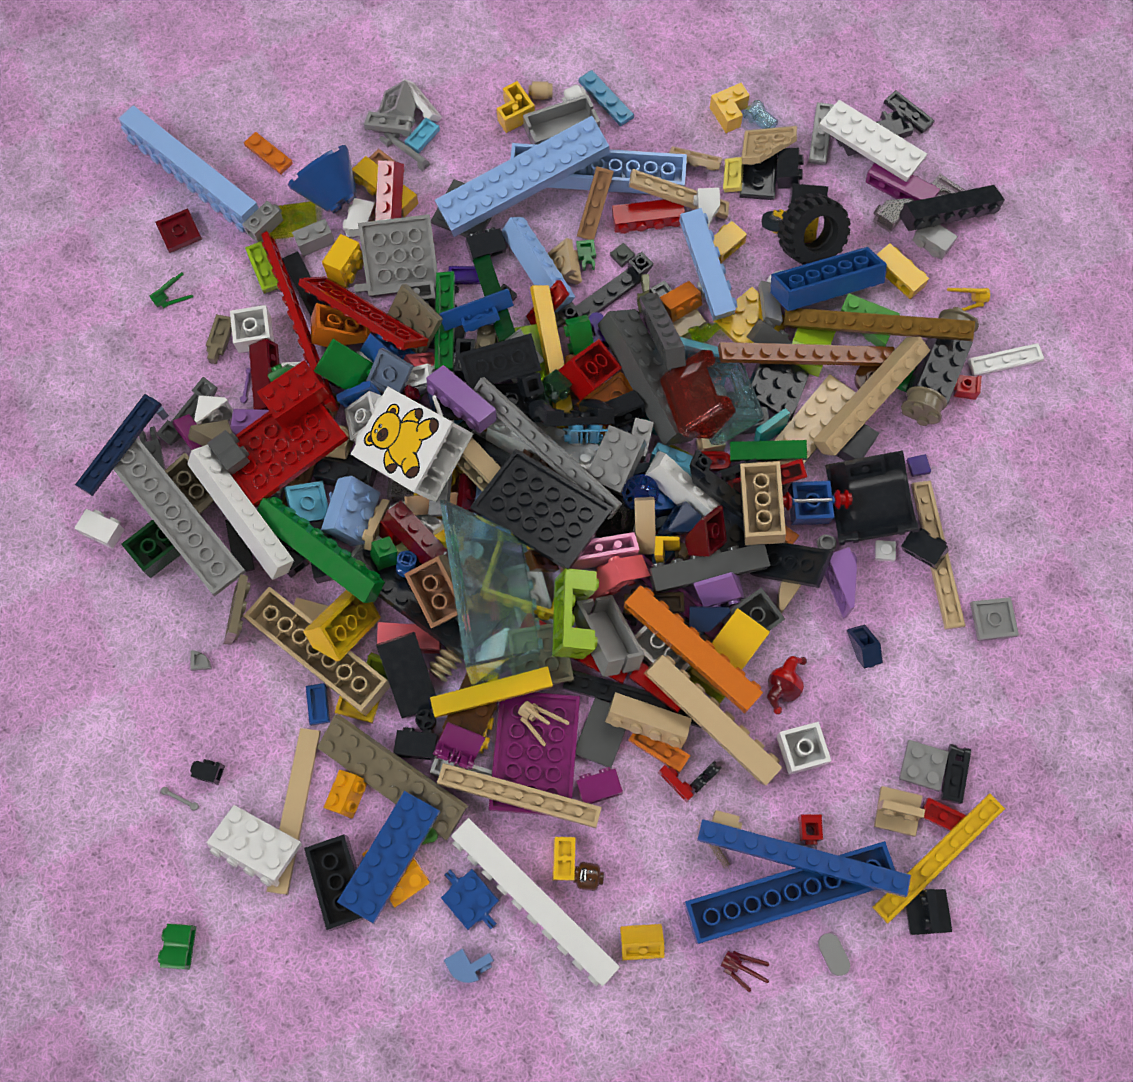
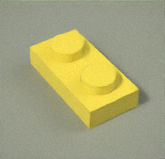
(733, 175)

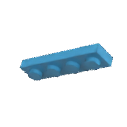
(606, 98)

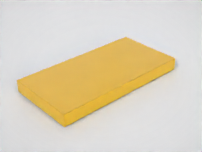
(738, 641)

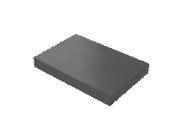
(599, 739)

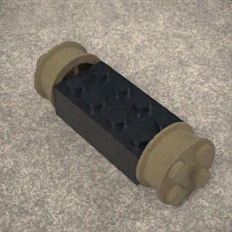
(937, 374)

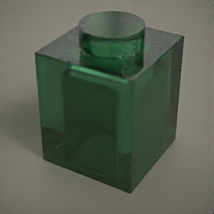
(556, 386)

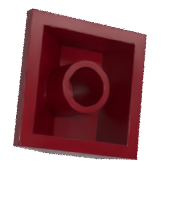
(707, 534)

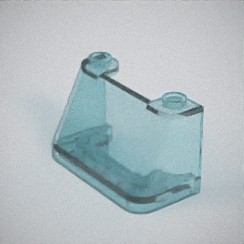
(733, 382)

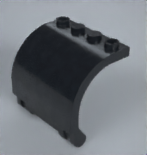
(879, 497)

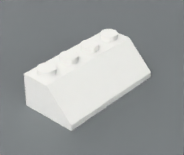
(678, 484)

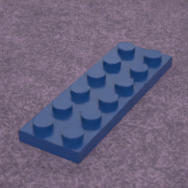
(388, 857)

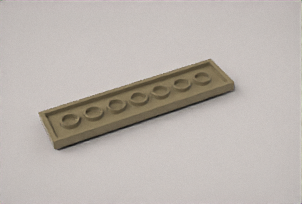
(388, 772)

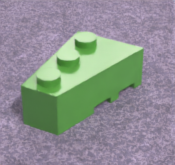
(860, 305)

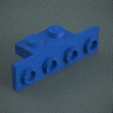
(478, 312)

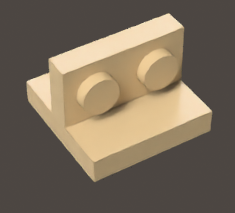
(566, 261)
(898, 811)

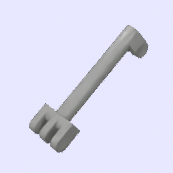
(421, 161)

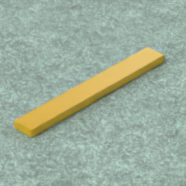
(549, 337)
(941, 855)

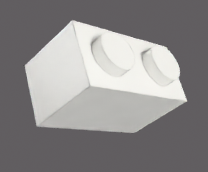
(359, 212)
(99, 528)

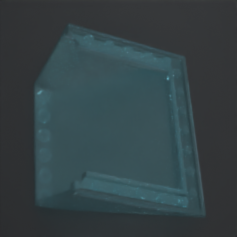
(490, 594)

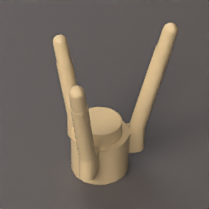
(531, 712)

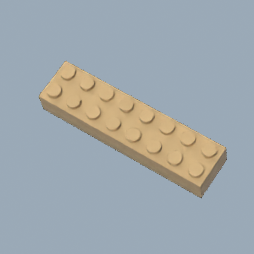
(285, 626)

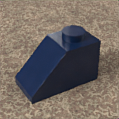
(680, 520)
(706, 618)
(865, 646)

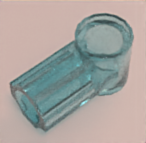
(756, 113)

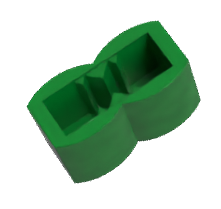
(177, 946)

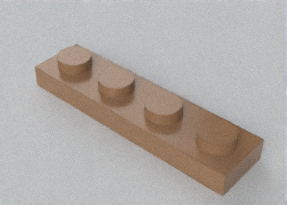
(595, 203)

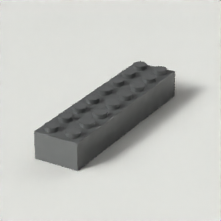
(642, 367)

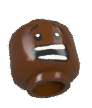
(588, 876)

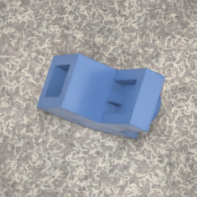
(464, 970)

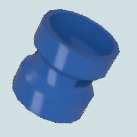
(405, 562)

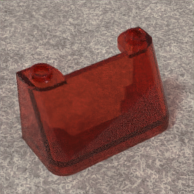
(694, 399)

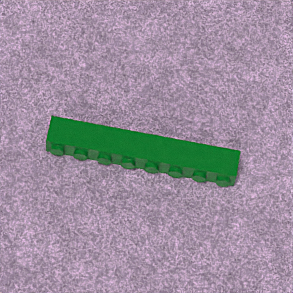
(321, 550)

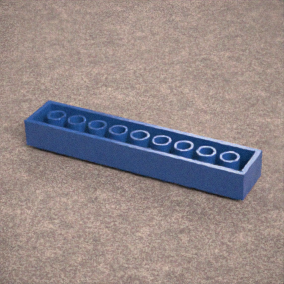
(775, 897)

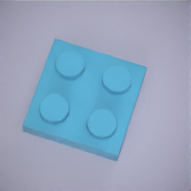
(308, 500)

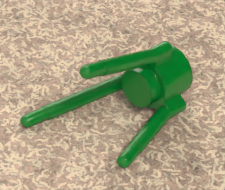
(159, 297)

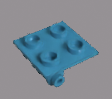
(594, 434)

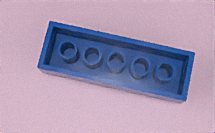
(828, 278)

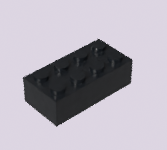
(331, 869)

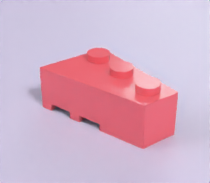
(618, 574)
(393, 630)

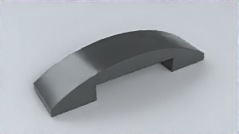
(202, 388)

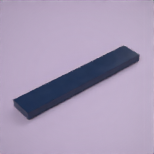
(118, 445)

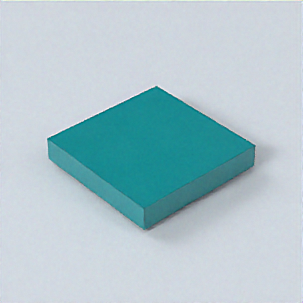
(772, 427)

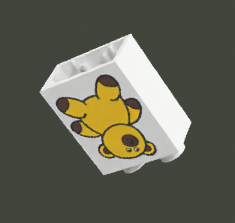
(411, 444)

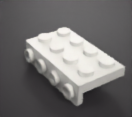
(253, 846)

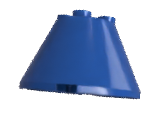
(327, 180)

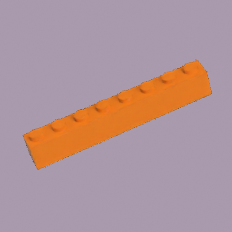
(693, 649)

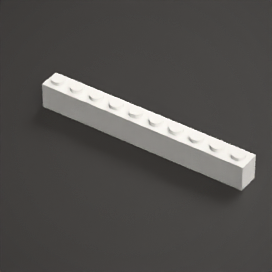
(540, 907)

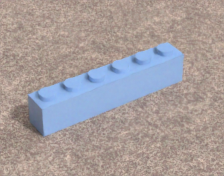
(533, 256)
(707, 264)

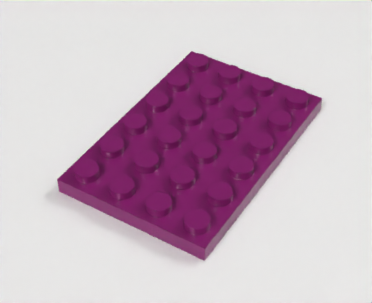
(524, 759)

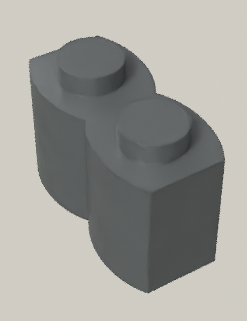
(229, 452)

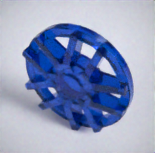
(640, 490)

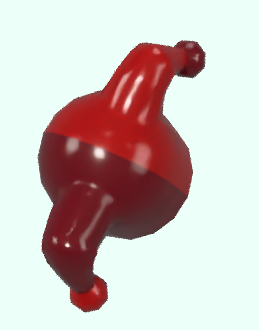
(785, 683)

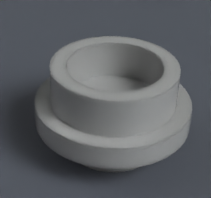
(826, 542)

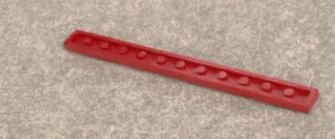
(295, 314)

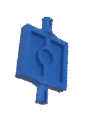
(470, 899)

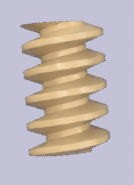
(444, 664)

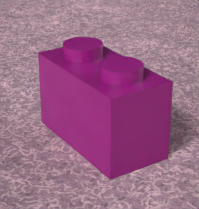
(599, 786)

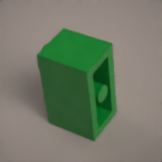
(579, 334)

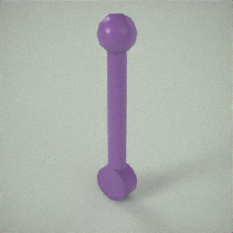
(243, 399)

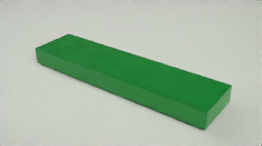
(768, 450)

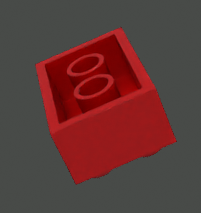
(590, 369)
(293, 394)

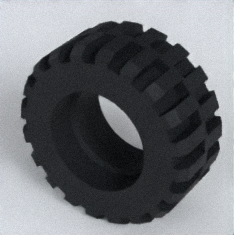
(801, 215)

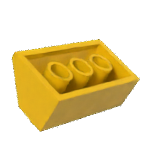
(341, 625)

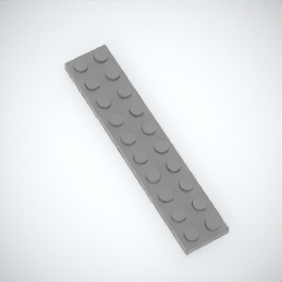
(178, 519)

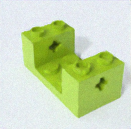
(570, 587)

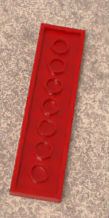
(363, 312)

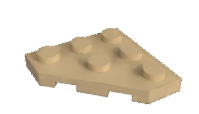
(764, 143)

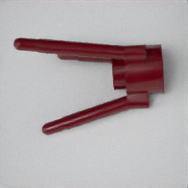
(732, 963)

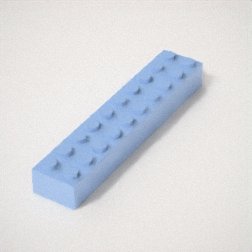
(661, 165)
(187, 167)
(522, 176)

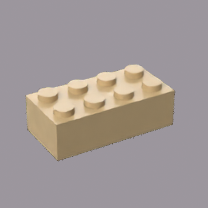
(762, 503)

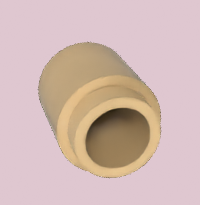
(541, 90)

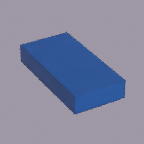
(317, 704)

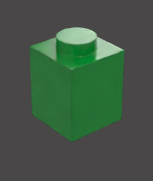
(383, 553)

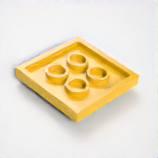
(744, 318)

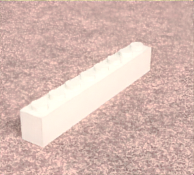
(240, 512)

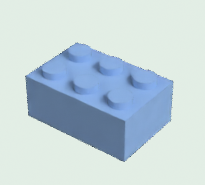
(350, 510)

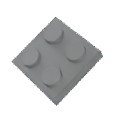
(994, 619)
(923, 765)

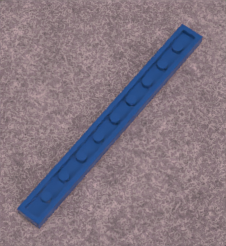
(804, 858)

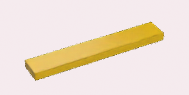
(491, 692)

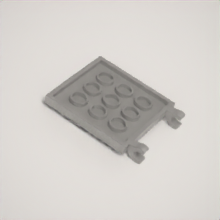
(396, 253)

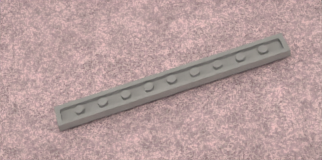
(543, 444)

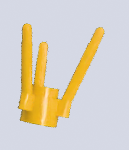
(978, 295)

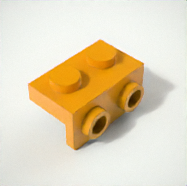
(345, 794)

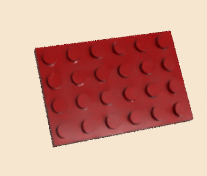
(285, 453)

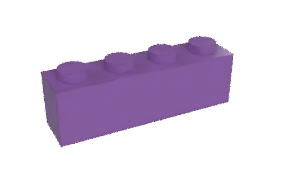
(461, 399)

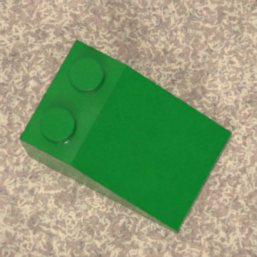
(343, 366)

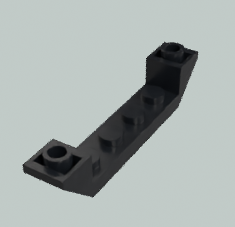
(611, 291)
(713, 485)

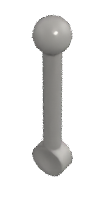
(193, 806)

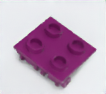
(458, 746)

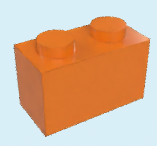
(682, 300)

